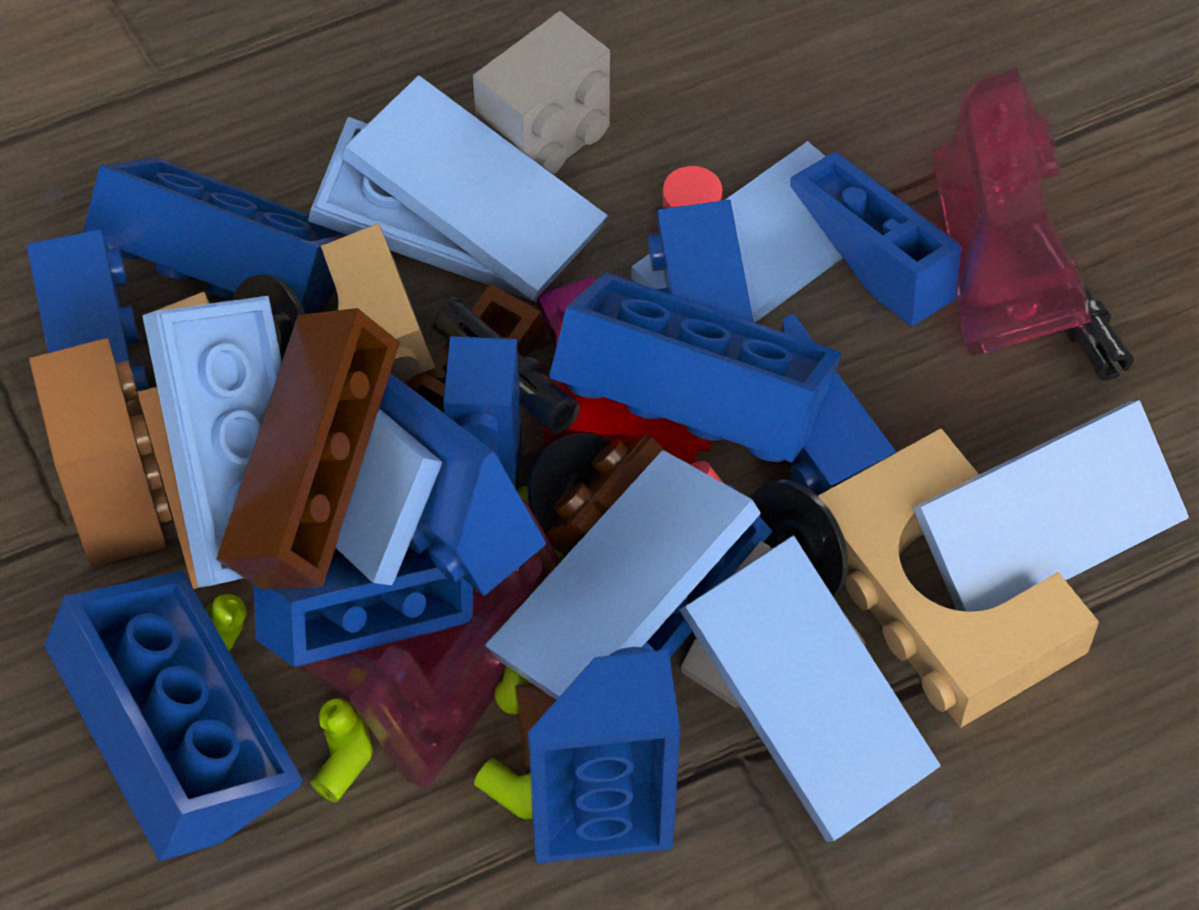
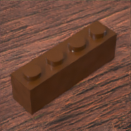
(309, 450)

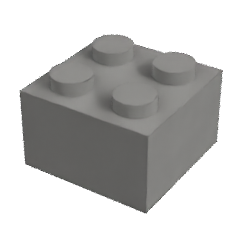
(547, 92)

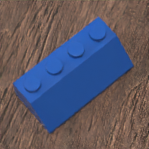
(208, 230)
(693, 367)
(473, 512)
(169, 712)
(607, 761)

